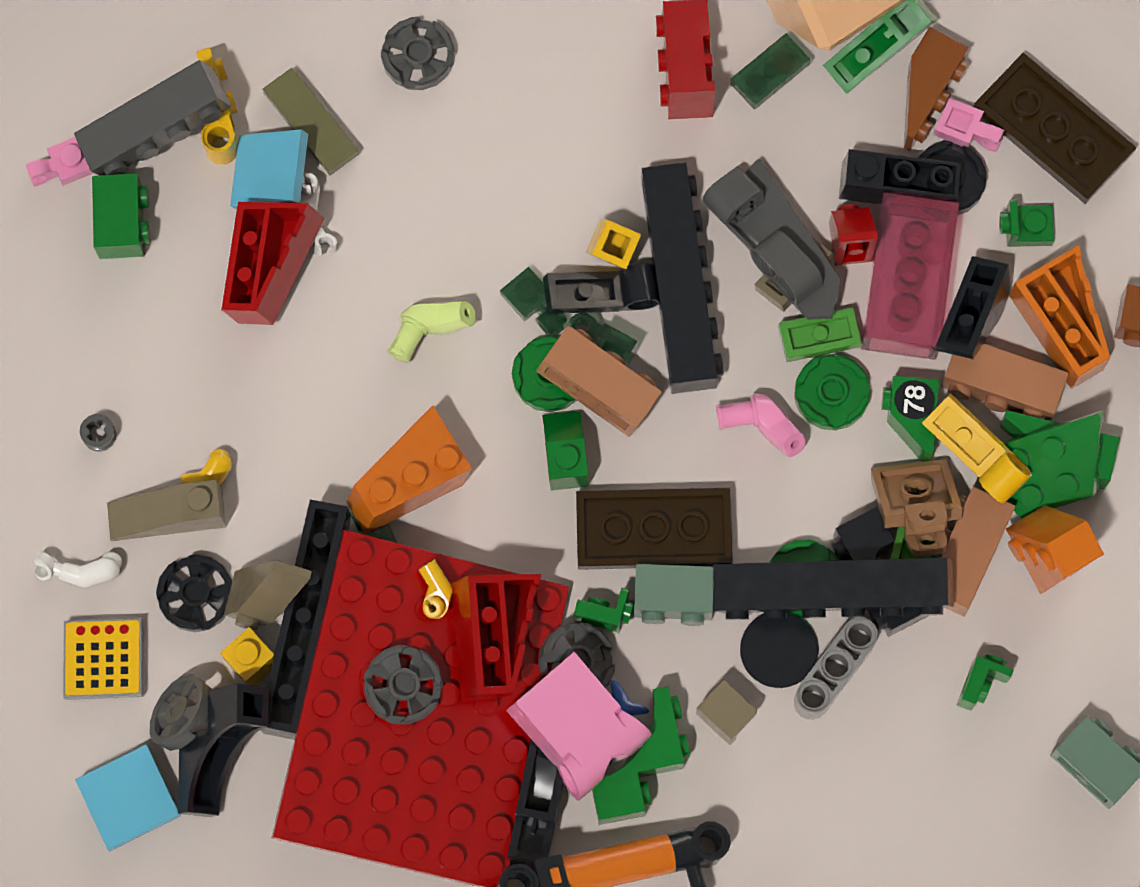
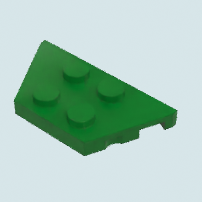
(1060, 462)

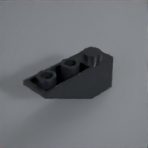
(871, 174)

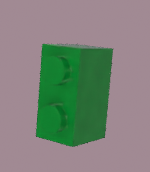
(118, 216)

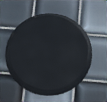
(778, 650)

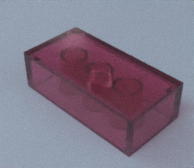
(909, 276)

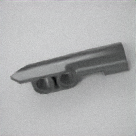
(776, 237)

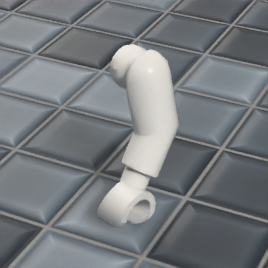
(310, 195)
(82, 576)

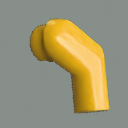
(216, 468)
(438, 592)

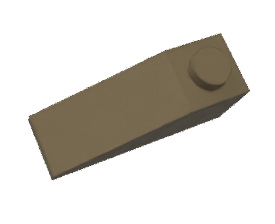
(167, 511)
(263, 592)

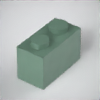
(673, 593)
(1098, 761)

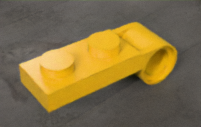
(224, 125)
(978, 448)

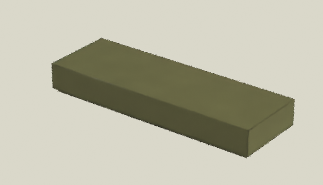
(305, 112)

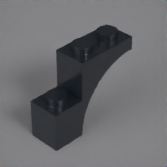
(233, 717)

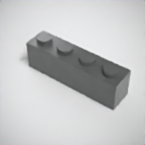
(153, 120)

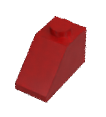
(852, 235)

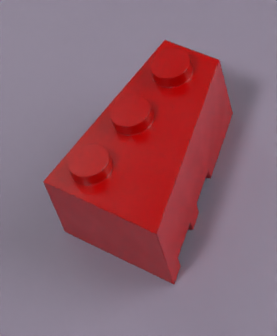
(686, 59)
(266, 258)
(491, 631)

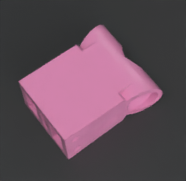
(577, 724)

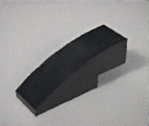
(535, 809)

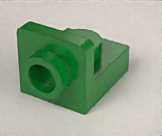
(1027, 225)
(597, 612)
(976, 686)

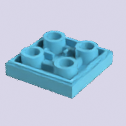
(269, 167)
(128, 797)

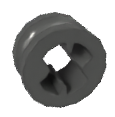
(109, 429)

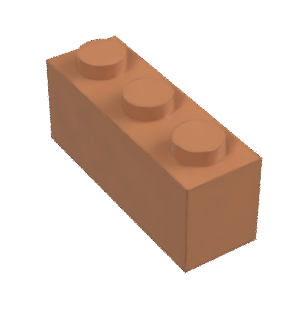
(599, 380)
(1006, 382)
(974, 543)

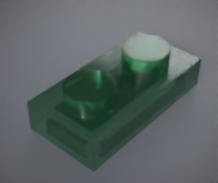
(770, 71)

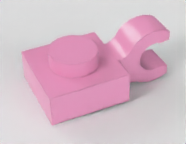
(963, 123)
(65, 162)

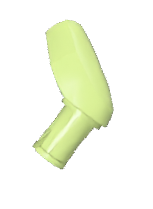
(429, 319)

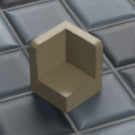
(726, 711)

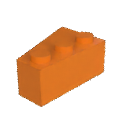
(1063, 316)
(410, 474)
(1052, 545)

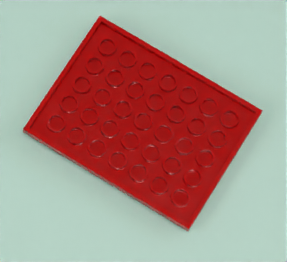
(419, 793)

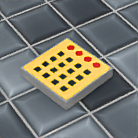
(103, 659)

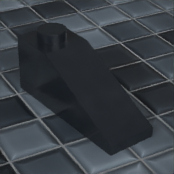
(975, 308)

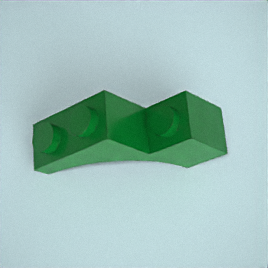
(621, 793)

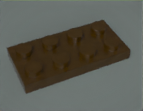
(1054, 128)
(653, 528)

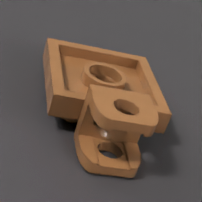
(923, 514)

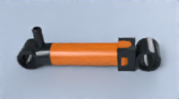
(627, 861)

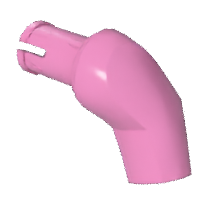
(768, 419)

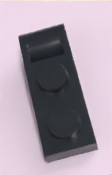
(602, 290)

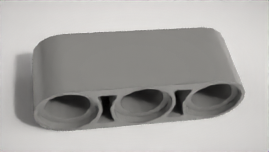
(843, 651)

